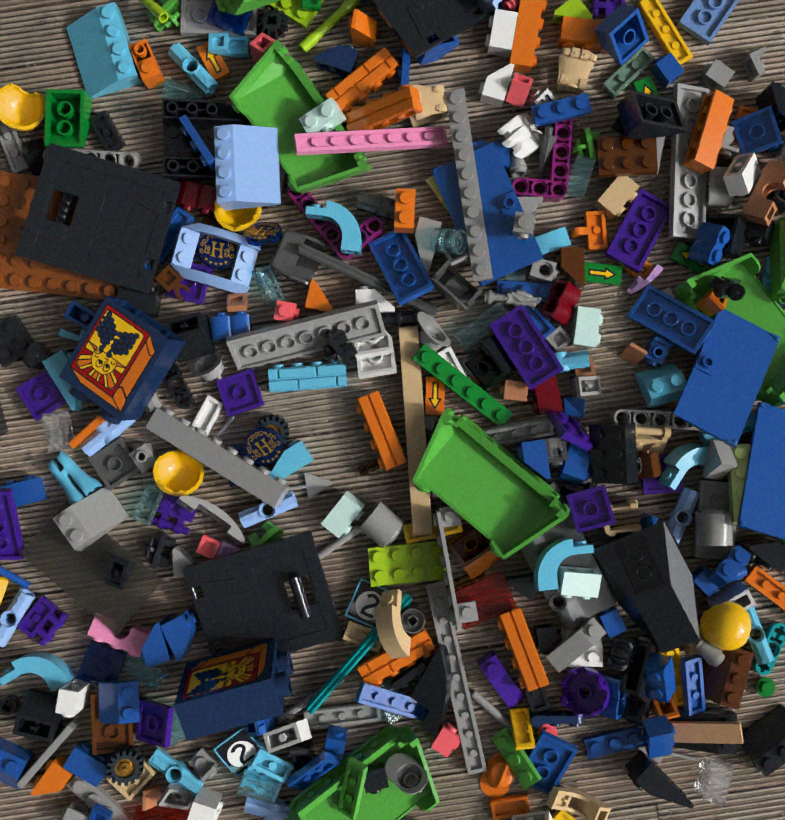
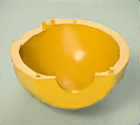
(21, 109)
(237, 218)
(178, 473)
(725, 626)

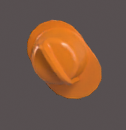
(497, 778)

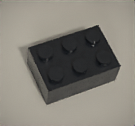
(613, 453)

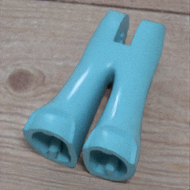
(84, 481)

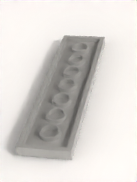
(687, 187)
(304, 335)

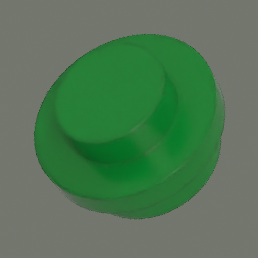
(764, 686)

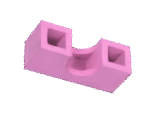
(130, 643)

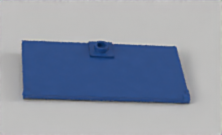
(499, 211)
(726, 377)
(764, 485)

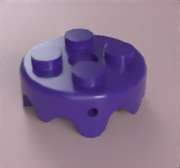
(573, 696)

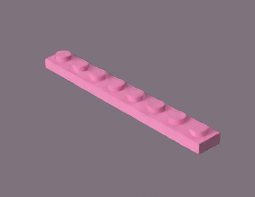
(370, 140)

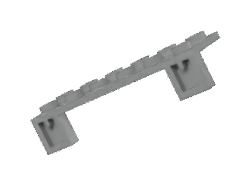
(462, 611)

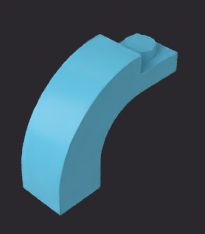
(339, 215)
(680, 461)
(550, 558)
(44, 664)

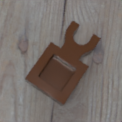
(171, 281)

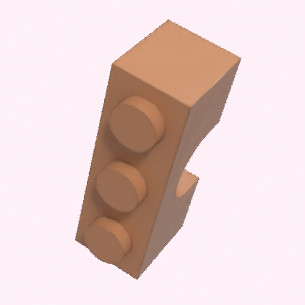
(758, 208)

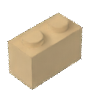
(616, 196)

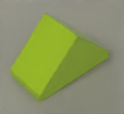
(571, 8)

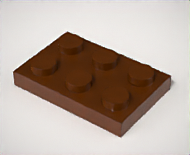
(626, 156)
(108, 736)

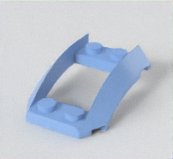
(242, 266)

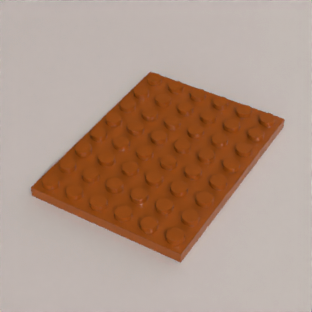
(27, 275)

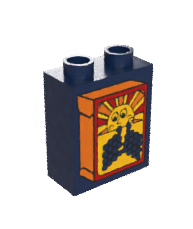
(121, 360)
(233, 689)

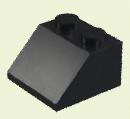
(737, 227)
(487, 363)

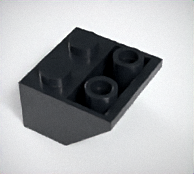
(775, 96)
(196, 332)
(765, 552)
(38, 717)

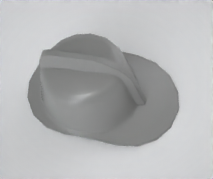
(431, 332)
(207, 367)
(406, 773)

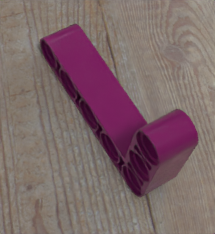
(555, 163)
(329, 227)

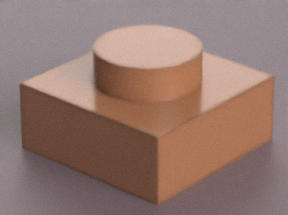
(237, 302)
(589, 371)

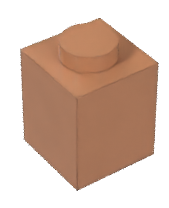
(513, 391)

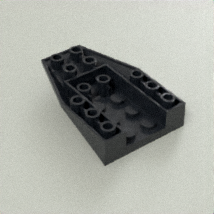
(179, 158)
(652, 585)

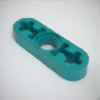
(770, 632)

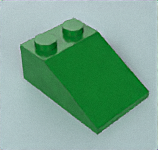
(67, 117)

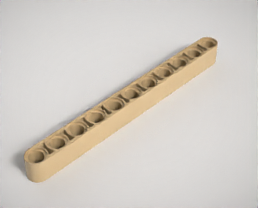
(414, 427)

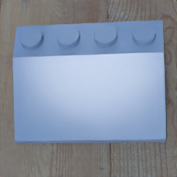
(246, 166)

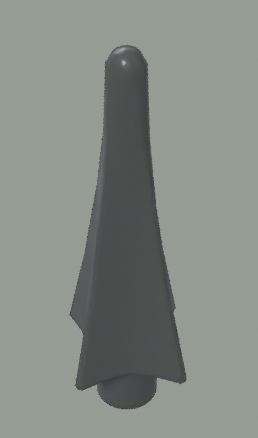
(546, 144)

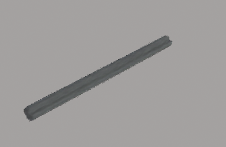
(361, 276)

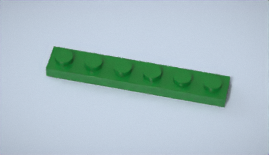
(462, 385)

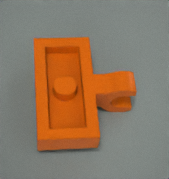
(594, 230)

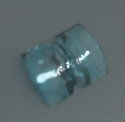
(448, 240)

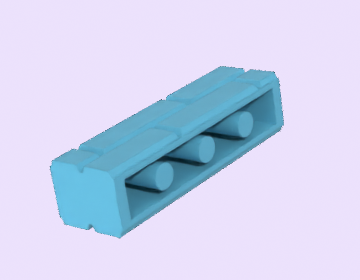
(307, 377)

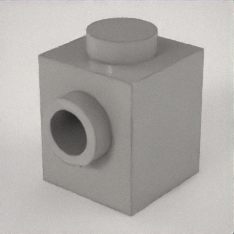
(524, 225)
(144, 456)

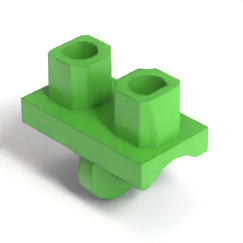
(173, 8)
(585, 144)
(271, 534)

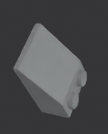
(90, 518)

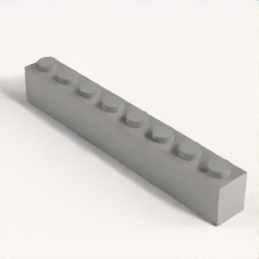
(218, 457)

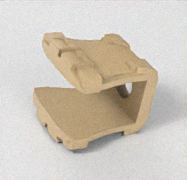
(574, 69)
(432, 103)
(629, 504)

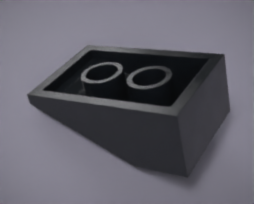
(649, 116)
(721, 714)
(654, 781)

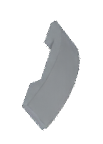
(232, 533)

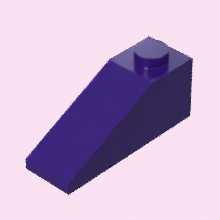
(500, 679)

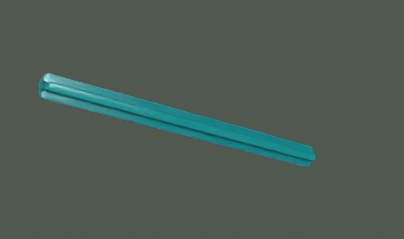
(350, 663)

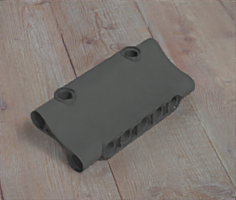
(574, 609)

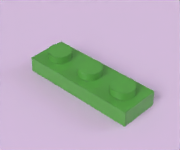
(516, 759)
(352, 788)

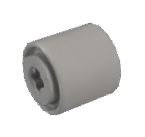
(382, 525)
(713, 527)

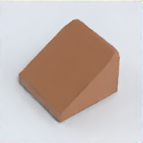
(633, 353)
(150, 796)

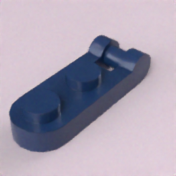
(555, 718)

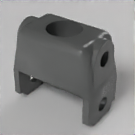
(291, 264)
(454, 287)

